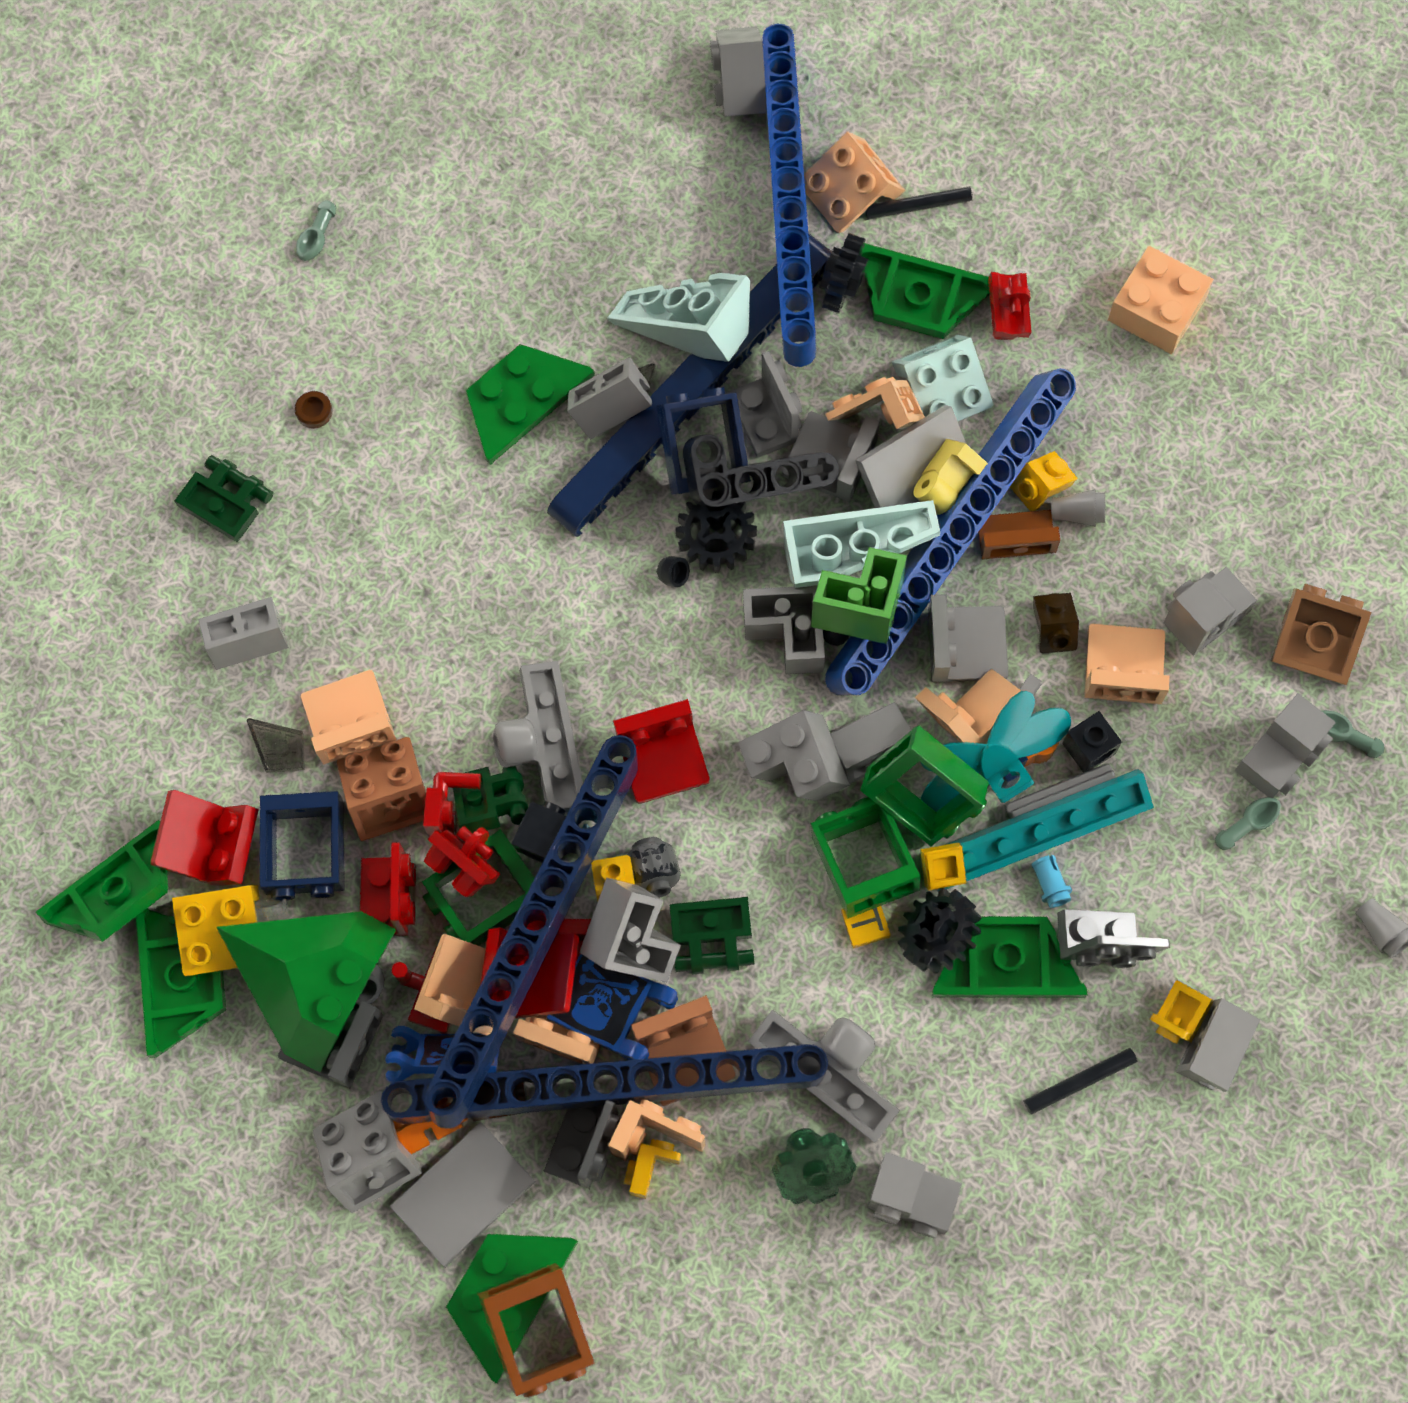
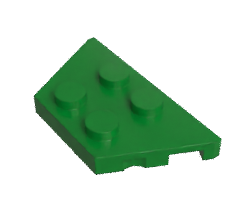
(920, 292)
(520, 395)
(111, 891)
(1011, 961)
(171, 1001)
(498, 1262)

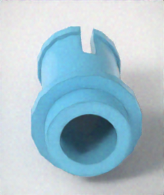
(1051, 882)

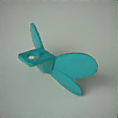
(1012, 737)

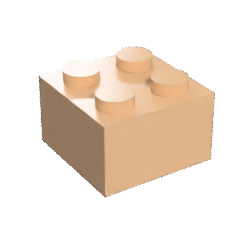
(1160, 299)

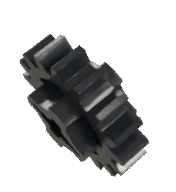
(843, 273)
(716, 518)
(939, 930)

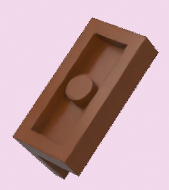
(1018, 535)

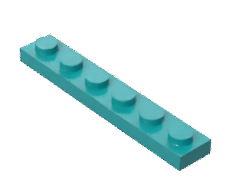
(1054, 824)

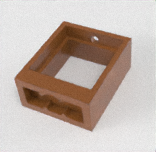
(521, 1290)

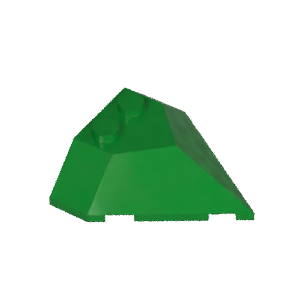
(308, 975)

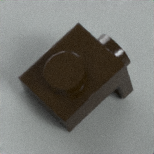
(1056, 622)

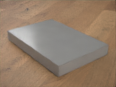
(898, 463)
(462, 1194)

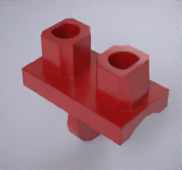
(1009, 305)
(450, 849)

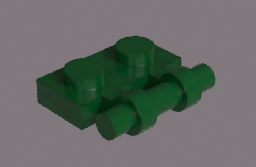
(217, 506)
(479, 806)
(712, 922)

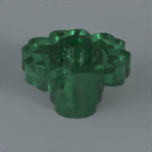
(813, 1166)

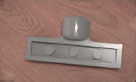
(543, 735)
(842, 1087)

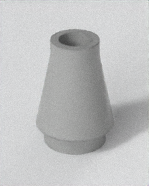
(1080, 508)
(1385, 928)

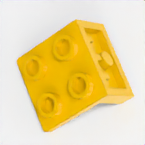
(196, 923)

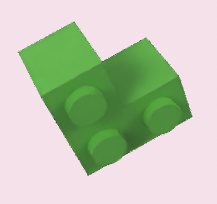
(864, 604)

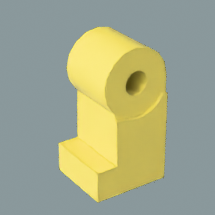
(948, 474)

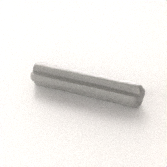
(1060, 790)

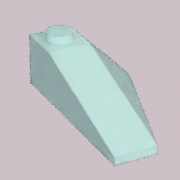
(696, 317)
(843, 539)

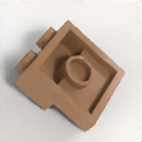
(1321, 634)

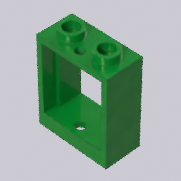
(931, 826)
(877, 890)
(437, 903)

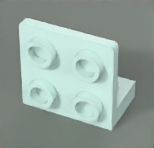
(947, 376)

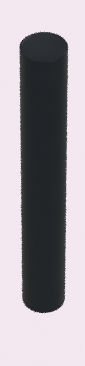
(919, 202)
(1080, 1081)

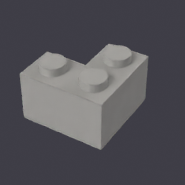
(741, 67)
(1207, 609)
(787, 616)
(1292, 739)
(797, 748)
(624, 936)
(913, 1195)

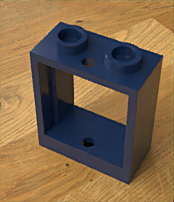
(732, 426)
(300, 806)

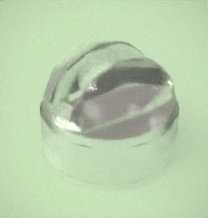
(271, 910)

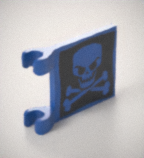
(607, 1005)
(429, 1054)

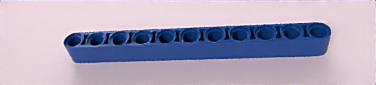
(789, 196)
(966, 521)

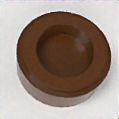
(313, 409)

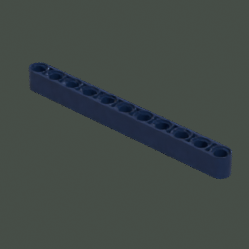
(641, 436)
(531, 943)
(625, 1073)

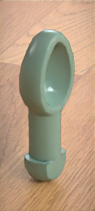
(312, 239)
(1344, 731)
(1256, 817)

